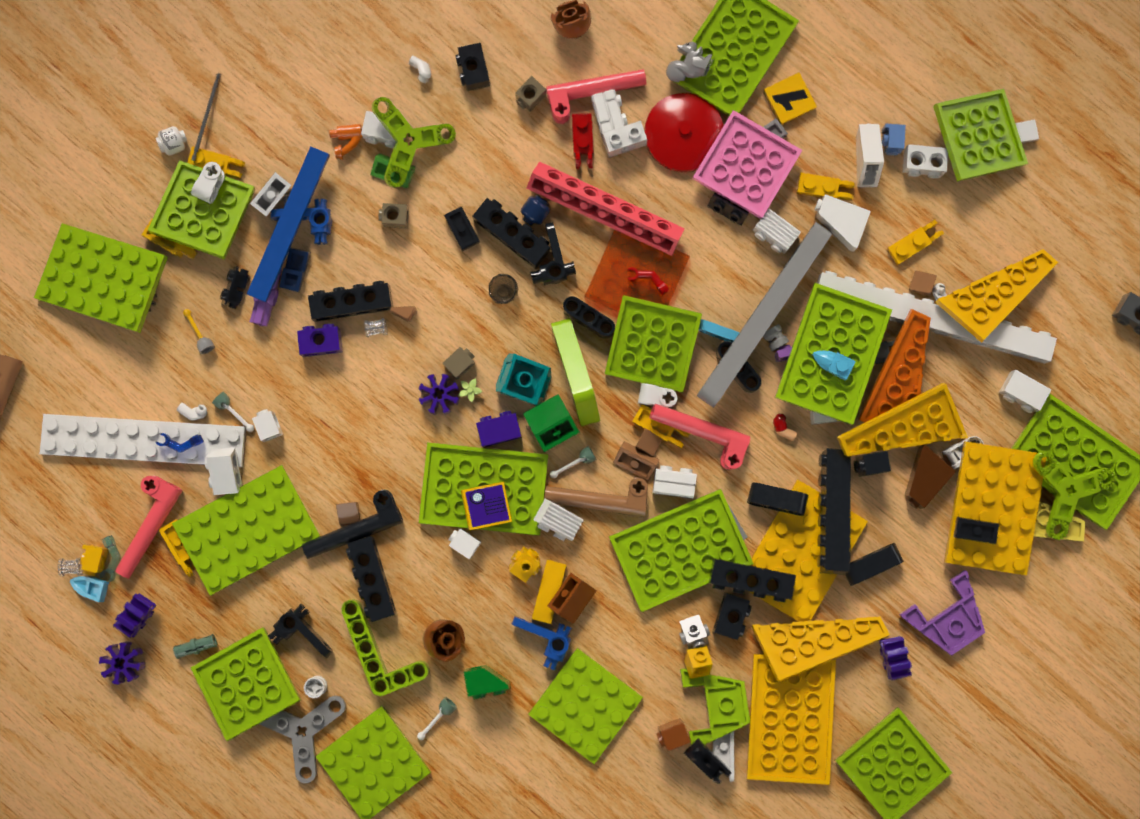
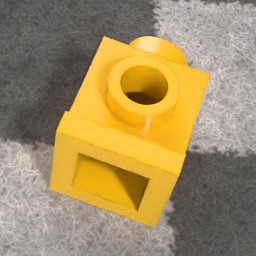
(93, 559)

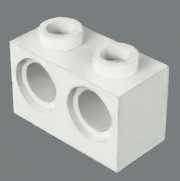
(925, 155)

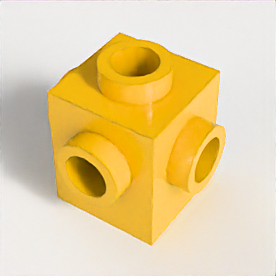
(525, 563)

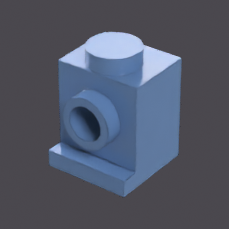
(893, 138)

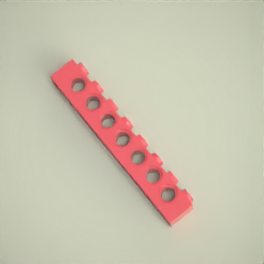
(605, 208)

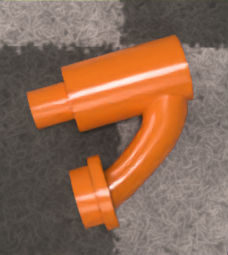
(343, 133)

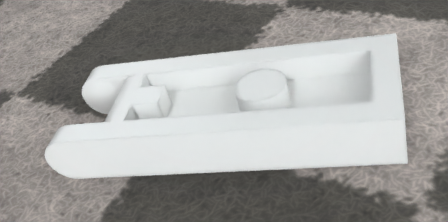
(724, 749)

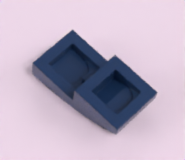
(295, 269)

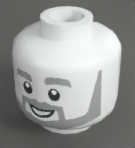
(171, 140)

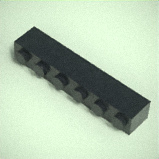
(835, 512)

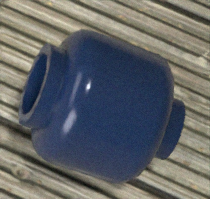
(535, 210)

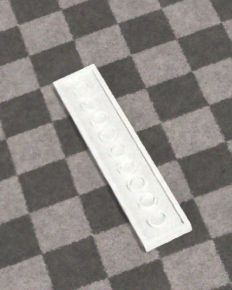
(135, 439)

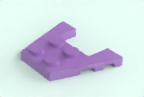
(956, 624)

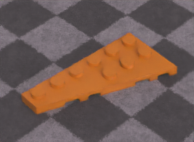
(902, 371)

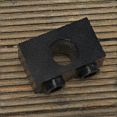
(473, 55)
(872, 464)
(723, 625)

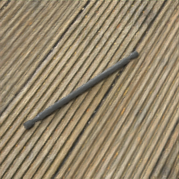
(206, 117)

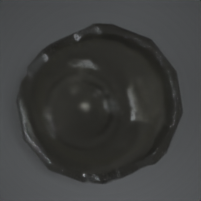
(503, 289)

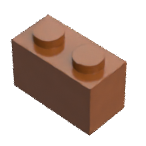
(571, 598)
(673, 734)

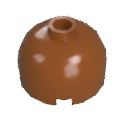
(572, 19)
(443, 639)

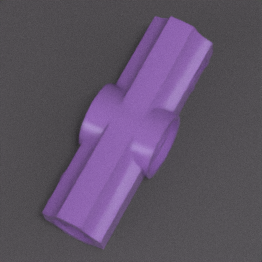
(262, 310)

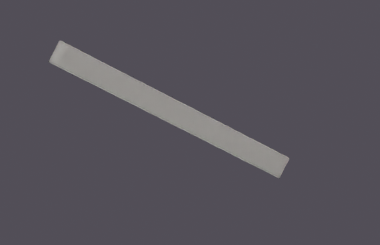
(764, 315)

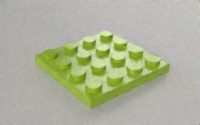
(980, 134)
(195, 221)
(653, 343)
(245, 684)
(585, 705)
(373, 764)
(893, 766)

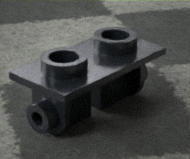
(723, 207)
(231, 294)

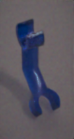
(192, 442)

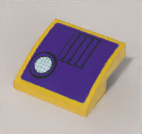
(486, 506)

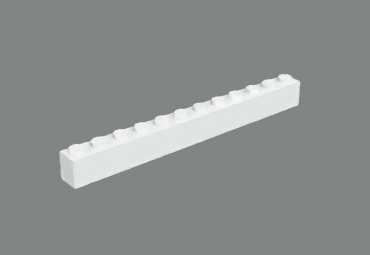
(1004, 338)

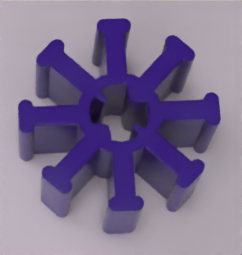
(432, 391)
(134, 615)
(895, 658)
(126, 669)

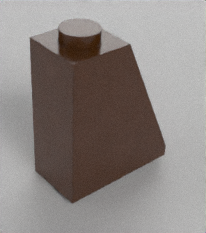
(927, 477)

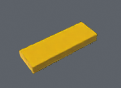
(550, 584)

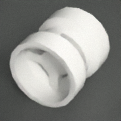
(312, 686)

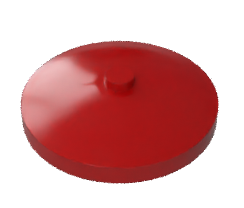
(682, 131)

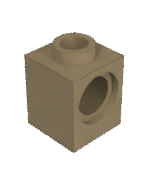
(530, 85)
(402, 219)
(459, 362)

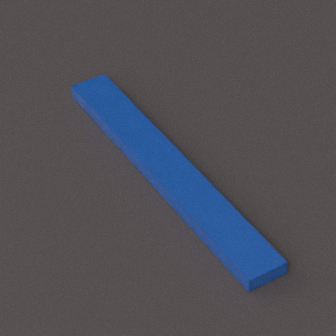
(288, 224)

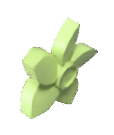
(470, 389)

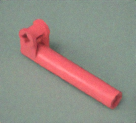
(561, 94)
(734, 442)
(166, 497)

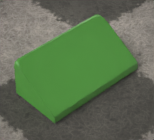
(379, 168)

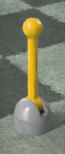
(204, 344)

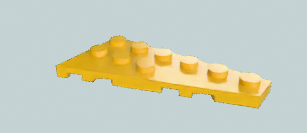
(992, 298)
(913, 423)
(808, 644)

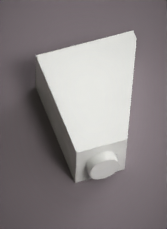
(869, 155)
(843, 220)

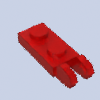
(582, 138)

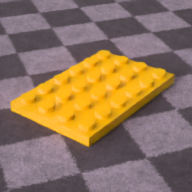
(1001, 489)
(793, 549)
(791, 724)

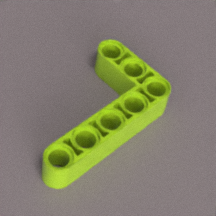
(576, 372)
(374, 654)

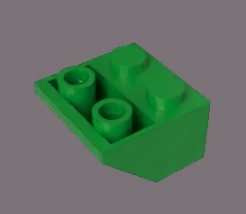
(551, 423)
(484, 680)

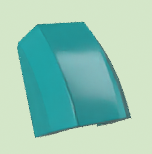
(523, 379)

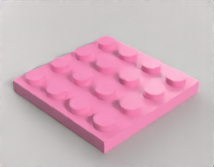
(747, 164)

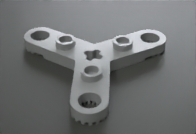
(304, 746)

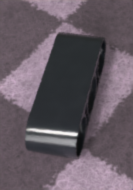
(584, 308)
(741, 377)
(777, 499)
(874, 564)

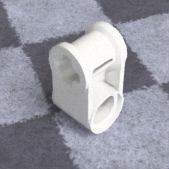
(208, 185)
(653, 394)
(955, 451)

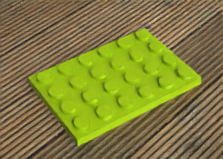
(744, 44)
(101, 277)
(840, 325)
(1081, 449)
(464, 467)
(245, 530)
(678, 548)

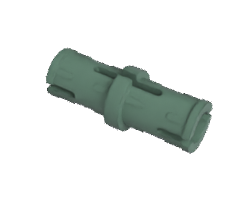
(195, 646)

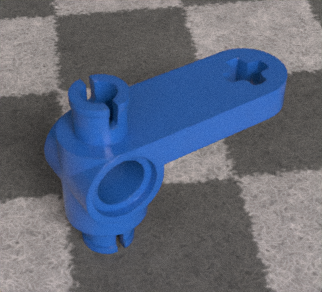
(319, 230)
(553, 655)

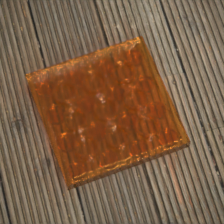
(624, 252)

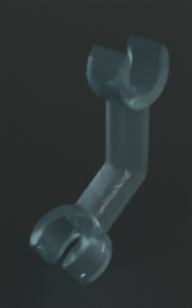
(110, 544)

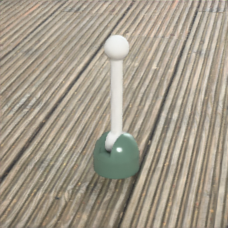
(222, 401)
(585, 456)
(446, 708)

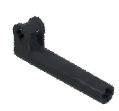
(387, 516)

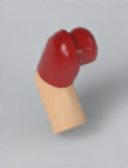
(781, 427)

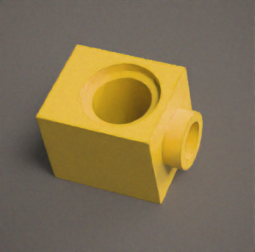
(698, 662)

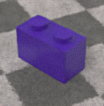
(498, 429)

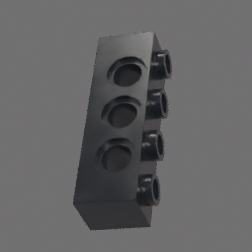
(533, 255)
(320, 312)
(375, 567)
(784, 581)

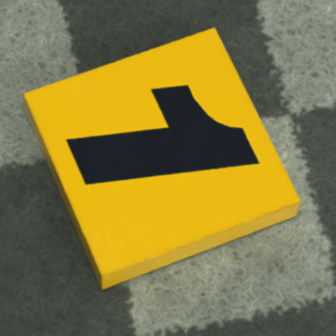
(790, 98)

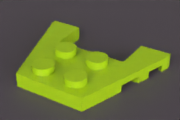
(725, 705)

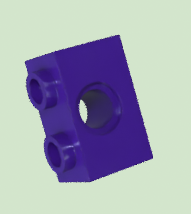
(331, 345)

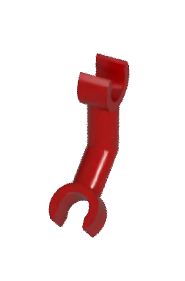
(660, 285)

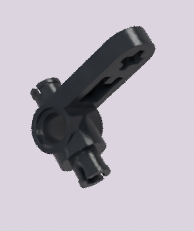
(543, 275)
(283, 631)

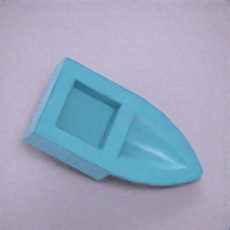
(834, 363)
(90, 587)

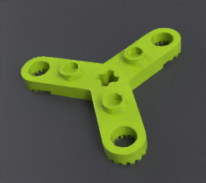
(398, 128)
(1066, 502)

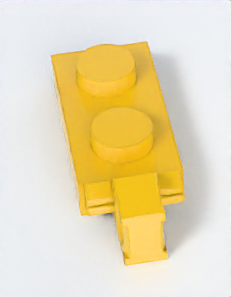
(170, 246)

